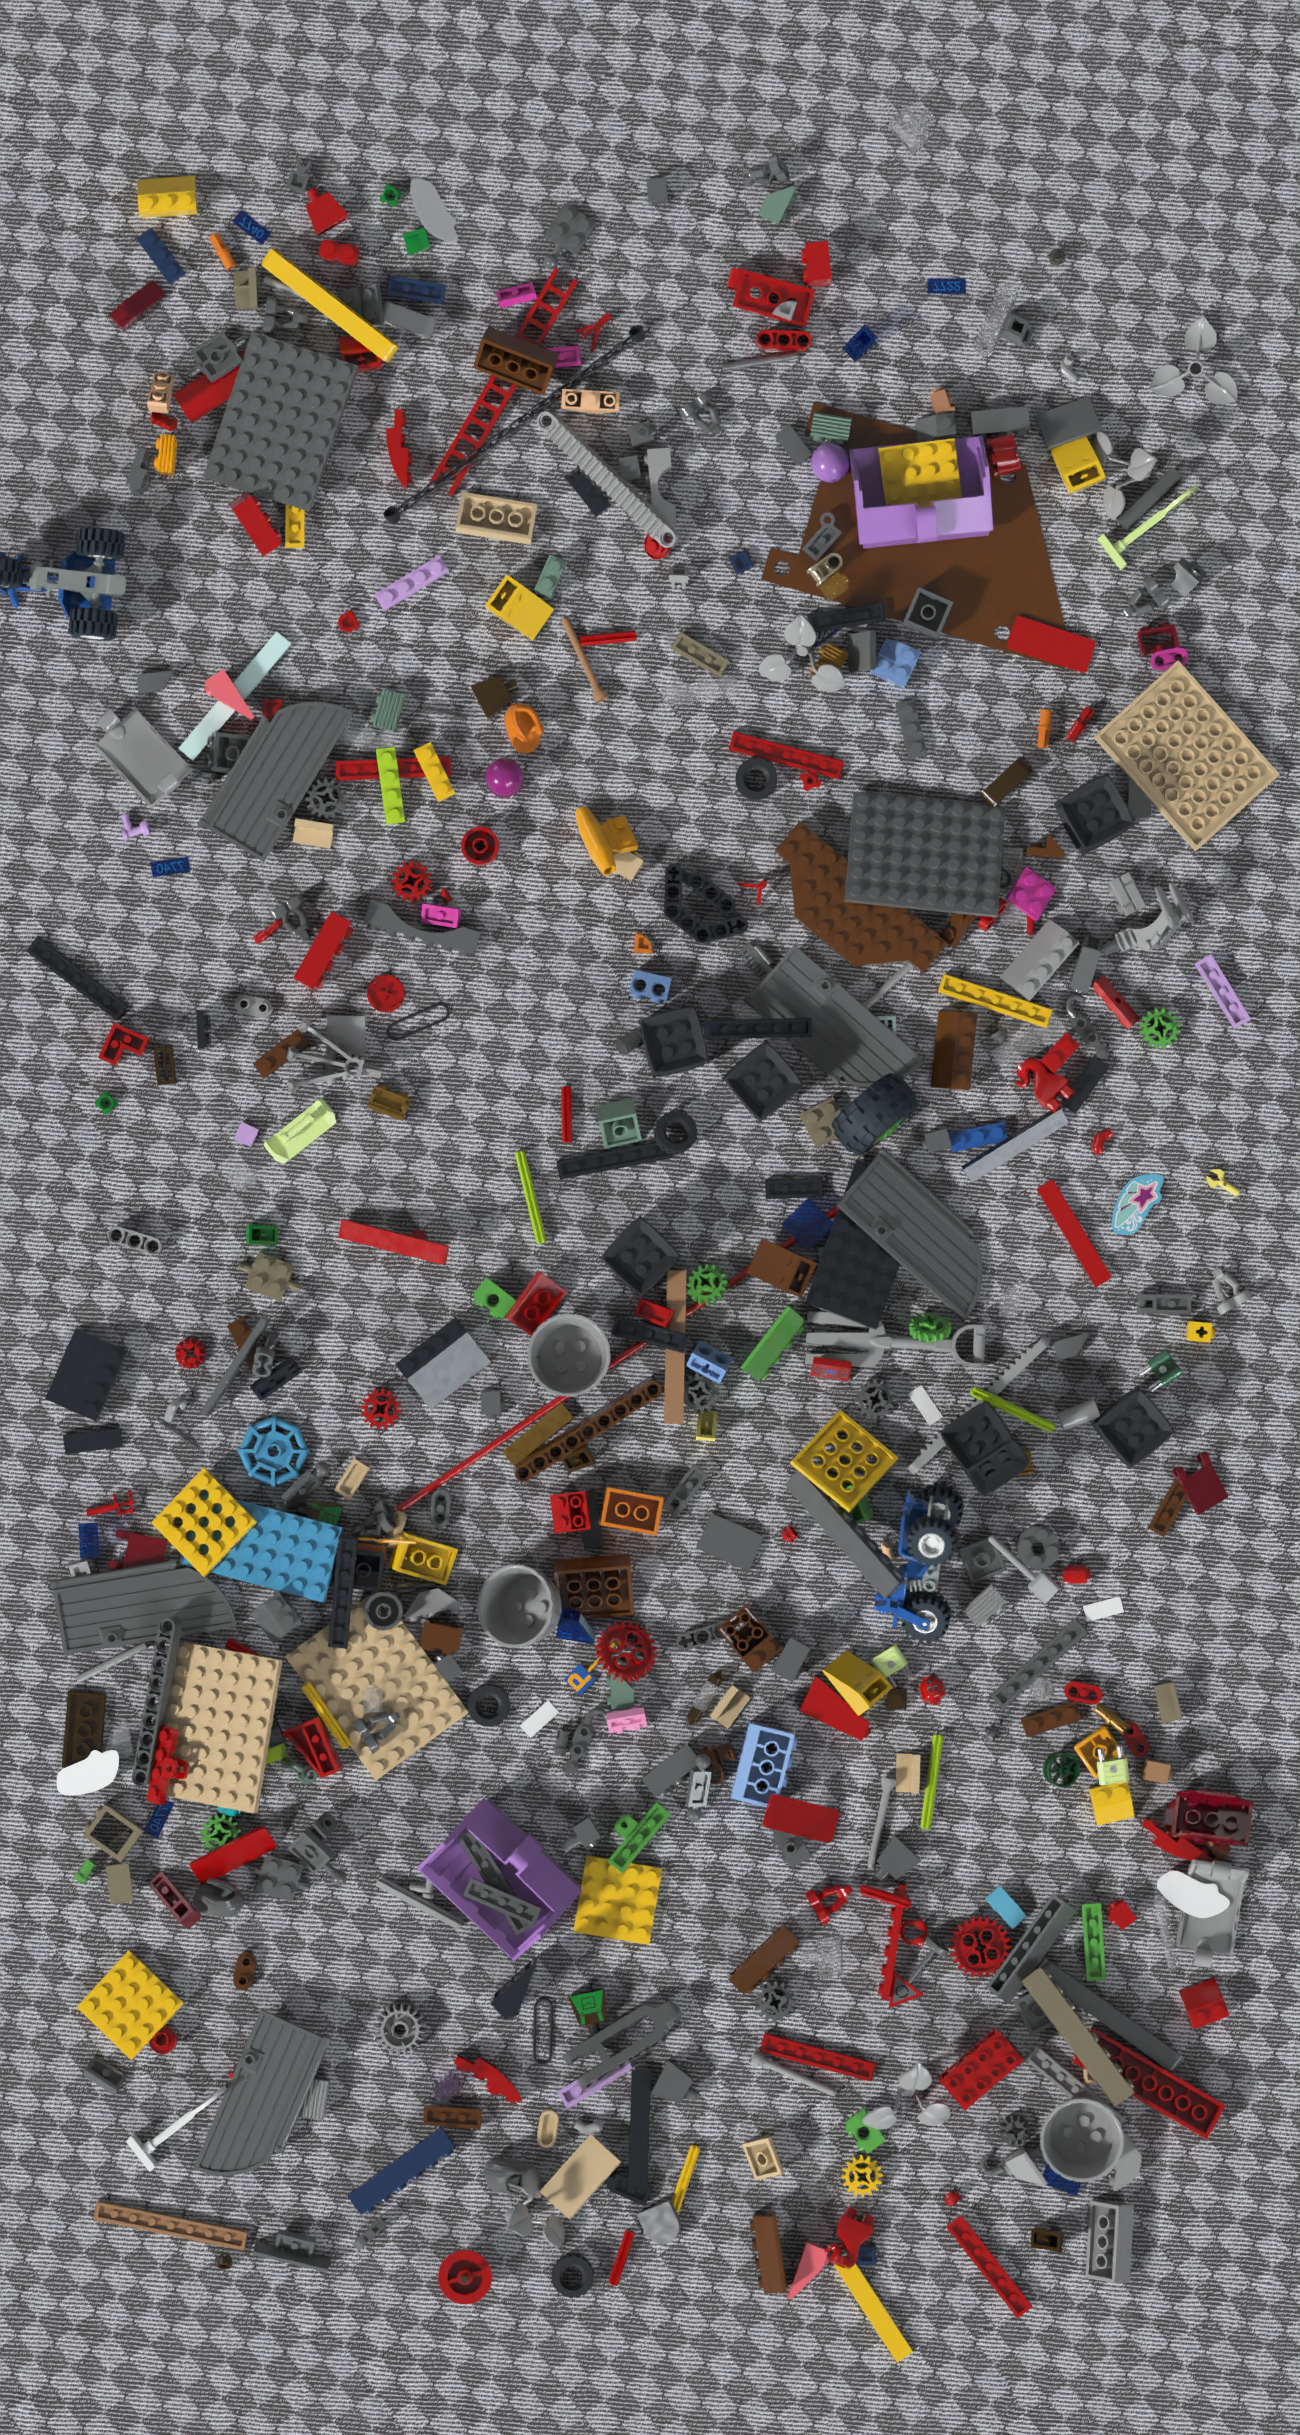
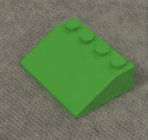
(772, 1344)

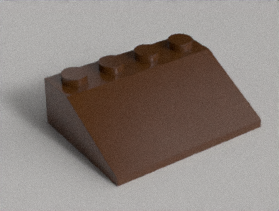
(595, 1585)

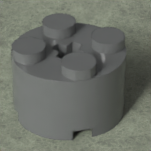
(378, 1620)

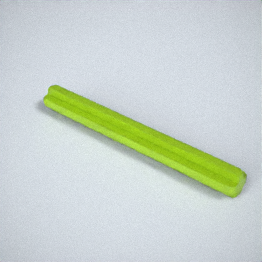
(530, 1197)
(1012, 1409)
(931, 1782)

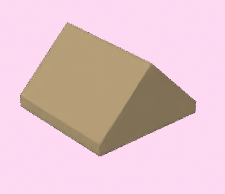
(763, 2157)

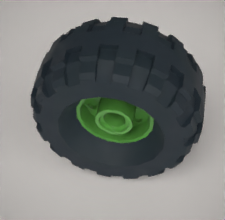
(874, 1114)

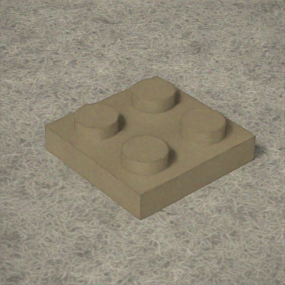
(819, 1121)

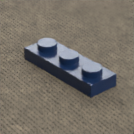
(160, 256)
(416, 290)

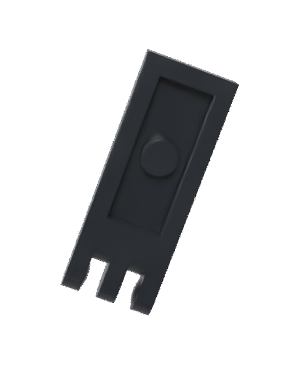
(588, 492)
(279, 1376)

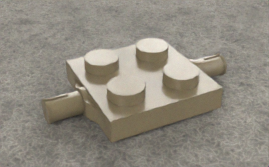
(269, 1276)

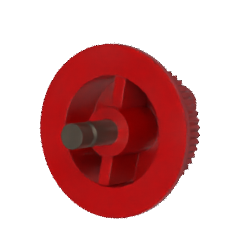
(464, 2277)

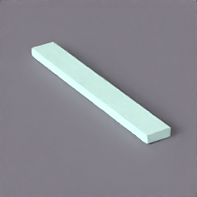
(245, 685)

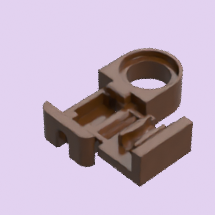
(716, 1756)

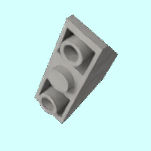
(432, 1603)
(1127, 2167)

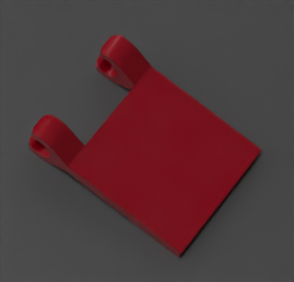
(1203, 1486)
(140, 1550)

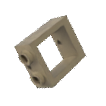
(90, 1826)

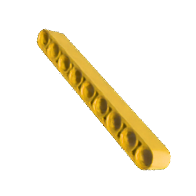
(329, 305)

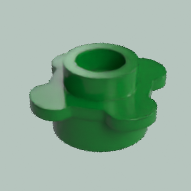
(390, 190)
(111, 1103)

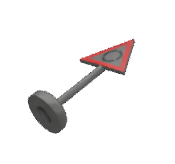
(903, 1990)

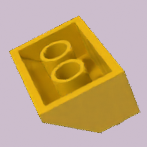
(167, 197)

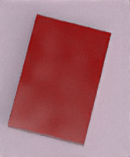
(536, 1303)

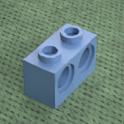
(651, 981)
(709, 1362)

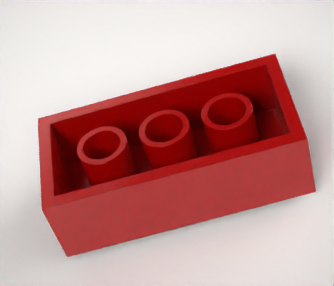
(323, 951)

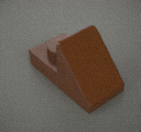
(1051, 849)

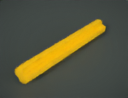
(326, 1715)
(685, 2176)

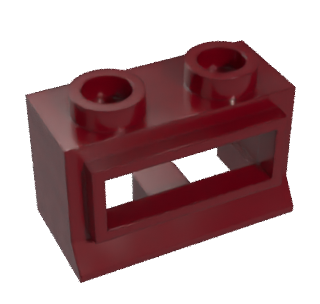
(1162, 628)

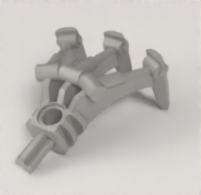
(1159, 931)
(329, 1061)

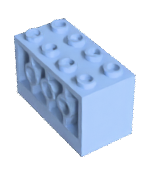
(754, 1755)

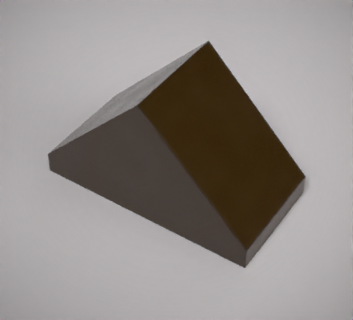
(579, 1459)
(1047, 2239)

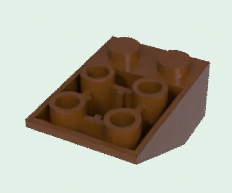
(781, 1267)
(749, 1638)

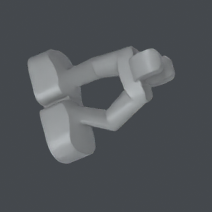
(1228, 1303)

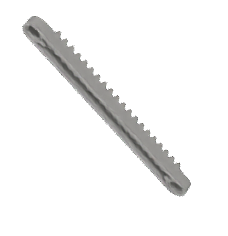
(607, 479)
(996, 1388)

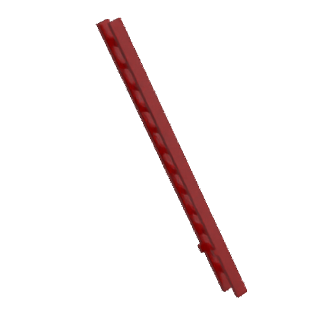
(490, 384)

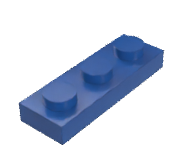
(978, 1136)

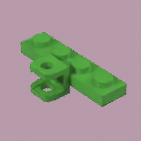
(636, 1835)

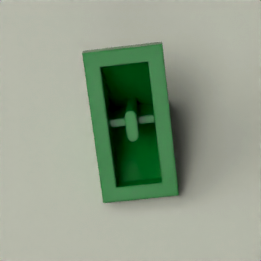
(262, 1235)

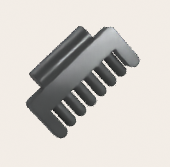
(759, 955)

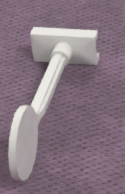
(144, 2150)

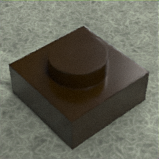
(897, 1699)

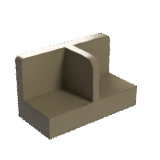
(246, 289)
(119, 1883)

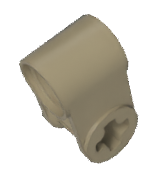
(824, 569)

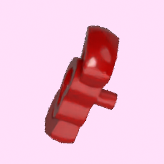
(163, 421)

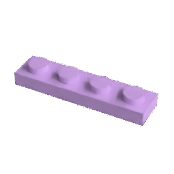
(411, 583)
(1222, 991)
(574, 2094)

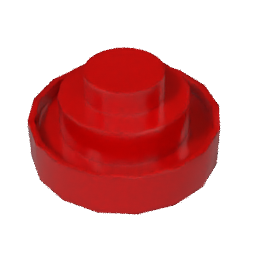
(654, 549)
(164, 2041)

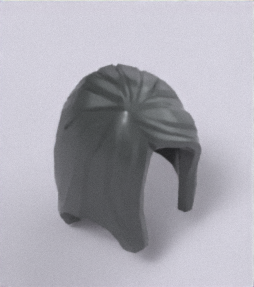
(218, 1899)
(505, 2172)

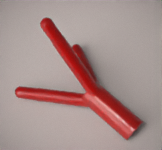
(597, 326)
(759, 886)

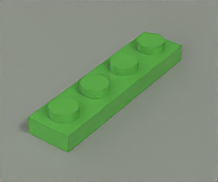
(1093, 1942)

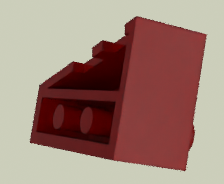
(256, 523)
(316, 1746)

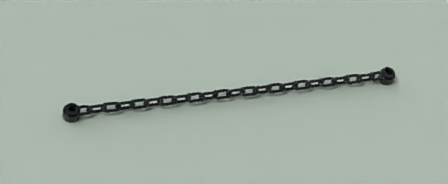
(392, 513)

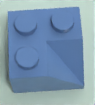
(895, 662)

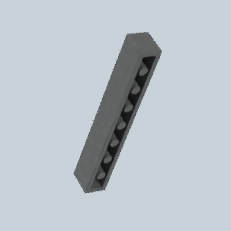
(848, 1535)

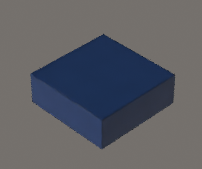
(741, 562)
(867, 2255)

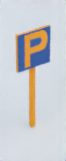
(383, 1541)
(581, 1678)

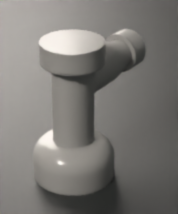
(427, 1889)

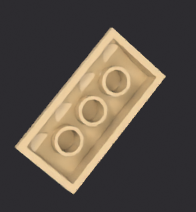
(496, 518)
(580, 2176)

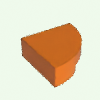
(642, 944)

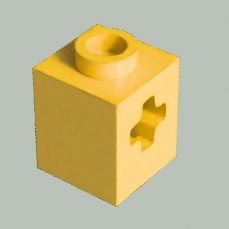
(1191, 1334)

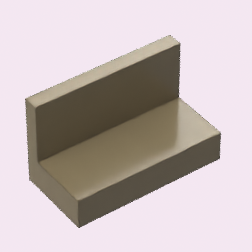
(1167, 1702)

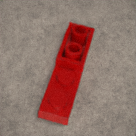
(399, 456)
(1181, 1847)
(497, 2081)

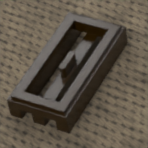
(157, 1065)

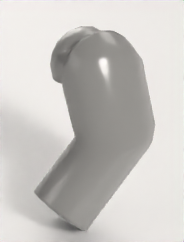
(1067, 368)
(172, 1407)
(593, 2128)

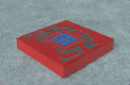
(831, 1368)

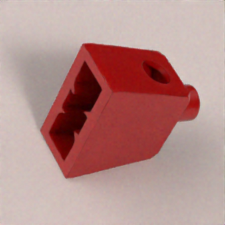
(324, 212)

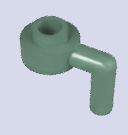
(302, 1771)

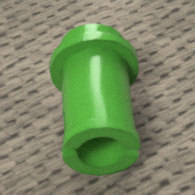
(84, 1871)

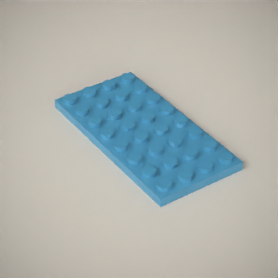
(278, 1552)

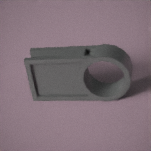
(369, 2233)

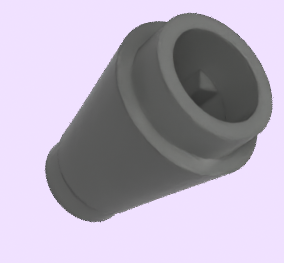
(628, 1042)

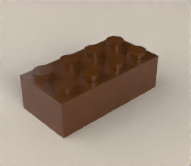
(441, 1636)

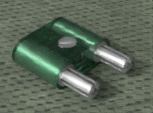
(1164, 1369)

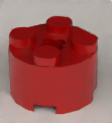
(1003, 455)
(474, 837)

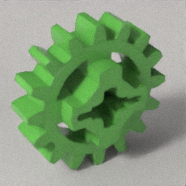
(1167, 1026)
(711, 1277)
(930, 1327)
(219, 1826)

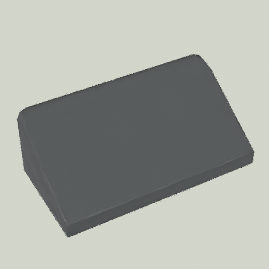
(104, 2075)

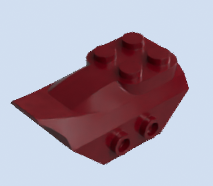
(1209, 1817)

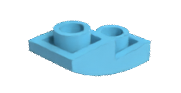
(1005, 1907)

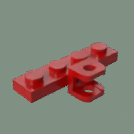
(165, 1765)

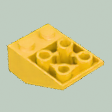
(1078, 465)
(519, 607)
(857, 1681)

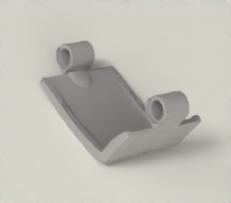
(141, 756)
(1217, 1932)

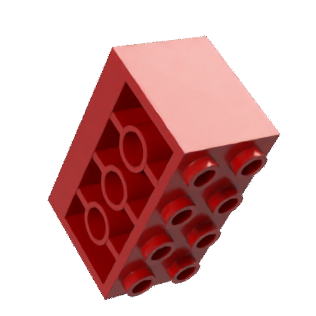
(980, 2068)

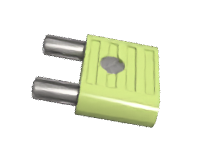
(890, 1662)
(1114, 1769)

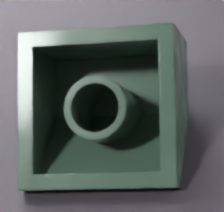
(618, 1123)

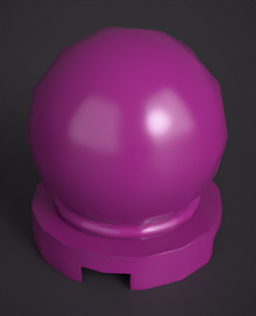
(504, 777)

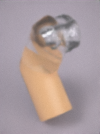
(888, 1543)

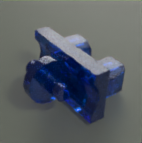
(89, 1540)

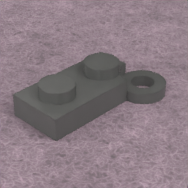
(823, 538)

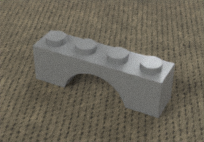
(659, 463)

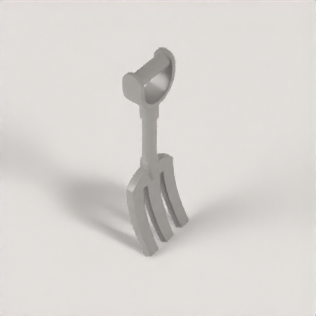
(877, 1341)

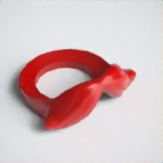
(919, 1924)

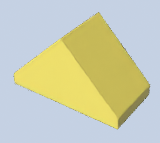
(706, 1425)

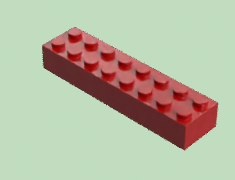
(1162, 2089)

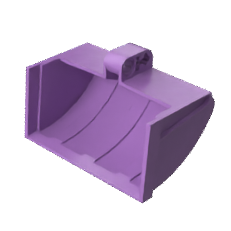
(907, 523)
(522, 1861)

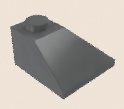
(935, 427)

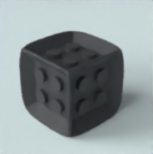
(1094, 814)
(674, 1041)
(763, 1081)
(640, 1256)
(1133, 1427)
(984, 1448)

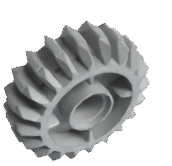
(403, 2017)

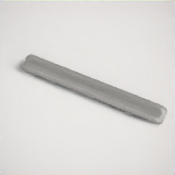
(419, 1902)

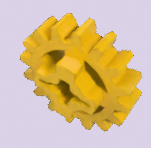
(856, 2182)

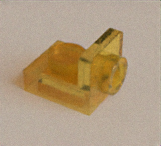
(834, 586)

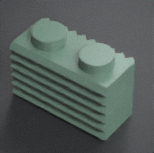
(830, 428)
(550, 577)
(388, 710)

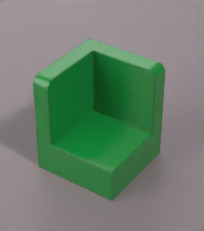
(416, 241)

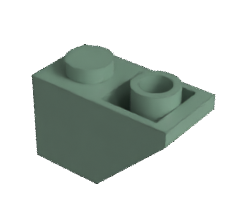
(776, 204)
(621, 1693)

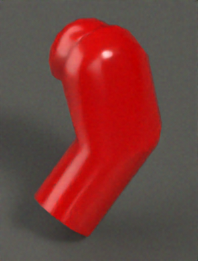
(1099, 1139)

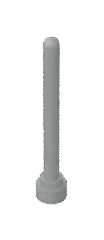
(889, 984)
(887, 1786)
(759, 2060)

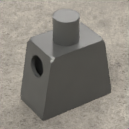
(895, 1859)
(674, 2084)

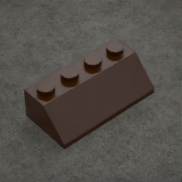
(515, 360)
(954, 1050)
(763, 1958)
(769, 2253)

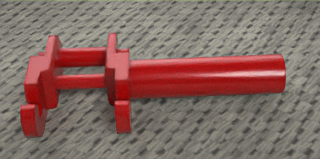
(112, 1506)

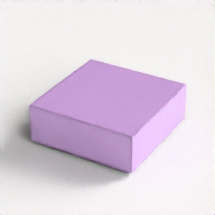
(246, 1134)

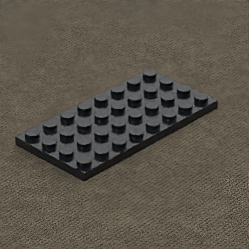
(853, 1270)

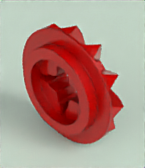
(199, 1351)

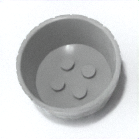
(568, 1355)
(518, 1606)
(1082, 2140)

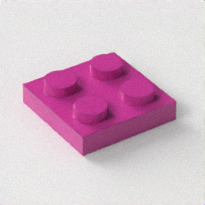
(1030, 893)

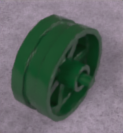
(1061, 1769)

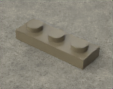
(699, 654)

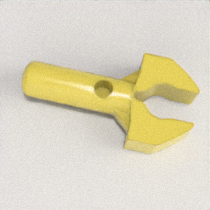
(1223, 1183)

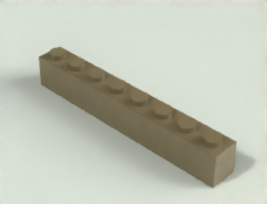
(1076, 2035)

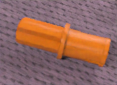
(222, 251)
(1044, 728)

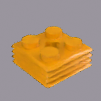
(166, 460)
(1087, 1748)

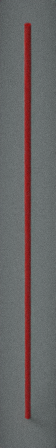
(558, 1400)

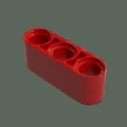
(775, 345)

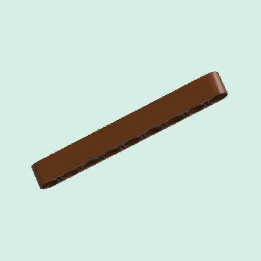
(577, 1430)

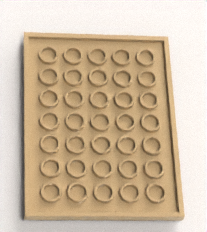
(1186, 755)
(396, 1664)
(224, 1723)

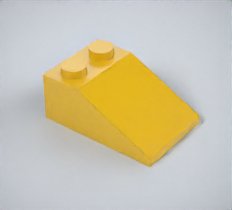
(424, 1559)

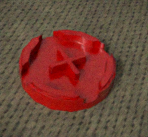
(385, 993)

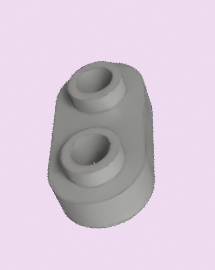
(253, 1006)

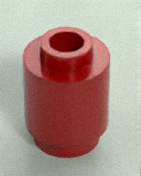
(1076, 1574)

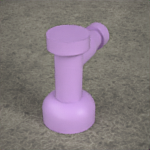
(129, 831)

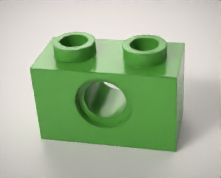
(488, 1288)
(867, 2142)

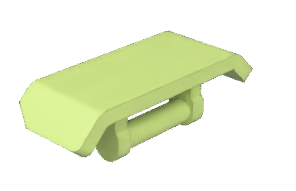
(301, 1132)

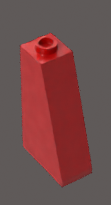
(831, 1709)

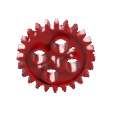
(633, 1667)
(996, 1942)

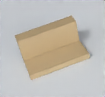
(313, 833)
(730, 1706)
(907, 1773)

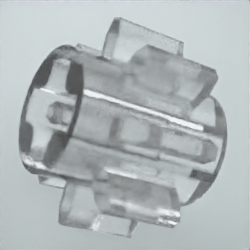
(1042, 1689)

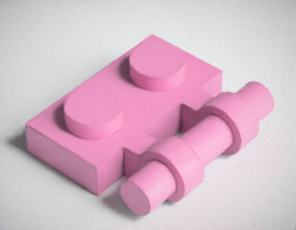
(626, 1720)

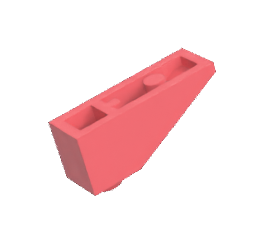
(225, 692)
(809, 2265)

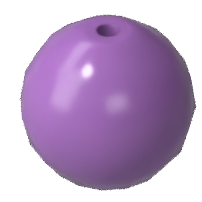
(830, 462)

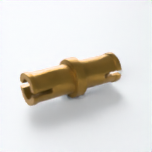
(1111, 1718)

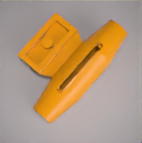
(604, 839)

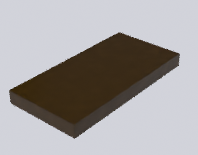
(83, 1726)

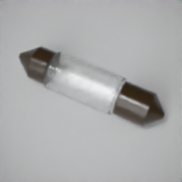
(704, 1697)

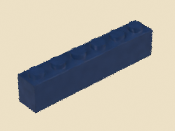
(401, 2170)

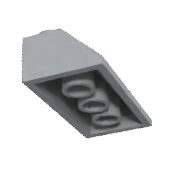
(1039, 960)
(1109, 2241)

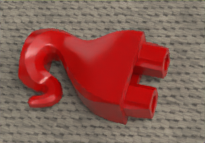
(1046, 1085)
(851, 2235)

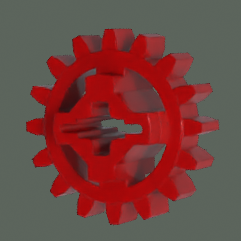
(403, 884)
(387, 1417)

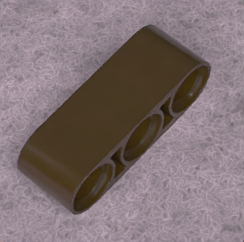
(1006, 782)

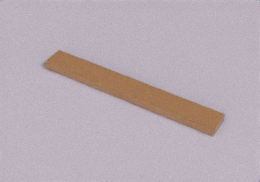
(675, 1360)
(171, 2225)

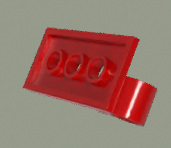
(743, 281)

